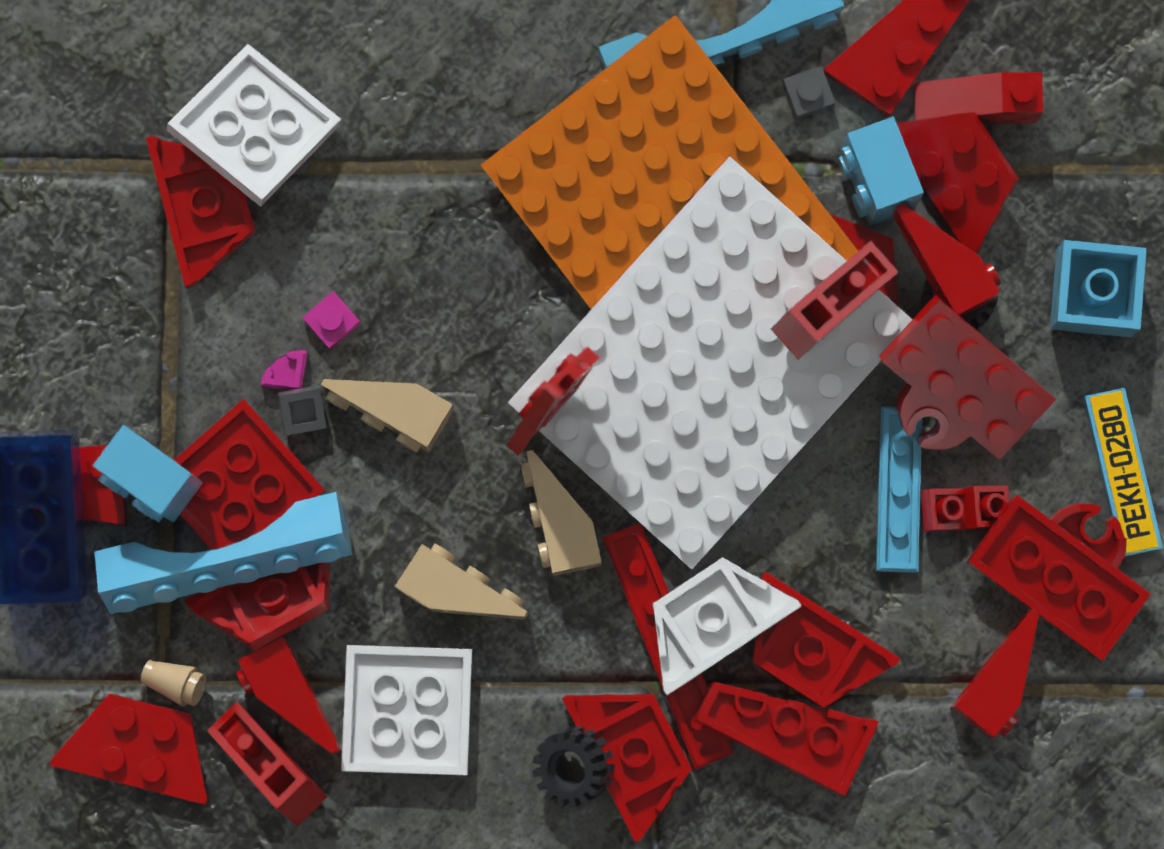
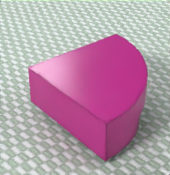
(286, 372)

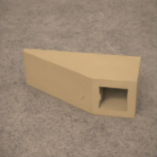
(401, 407)
(566, 527)
(448, 589)

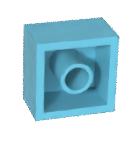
(879, 171)
(1098, 288)
(155, 480)

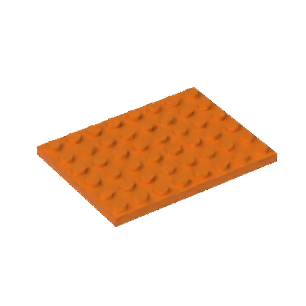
(632, 152)

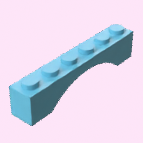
(777, 21)
(303, 536)

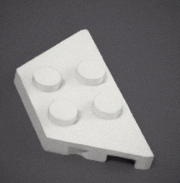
(713, 618)

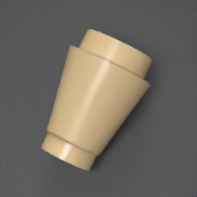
(175, 681)

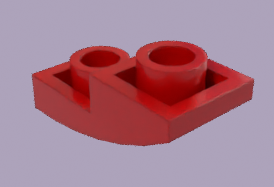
(963, 507)

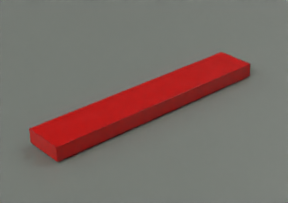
(643, 587)

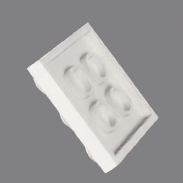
(253, 125)
(407, 710)

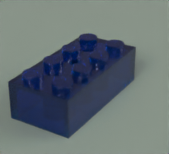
(41, 557)

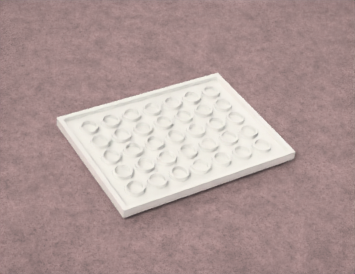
(691, 382)

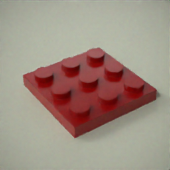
(245, 479)

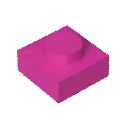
(331, 320)

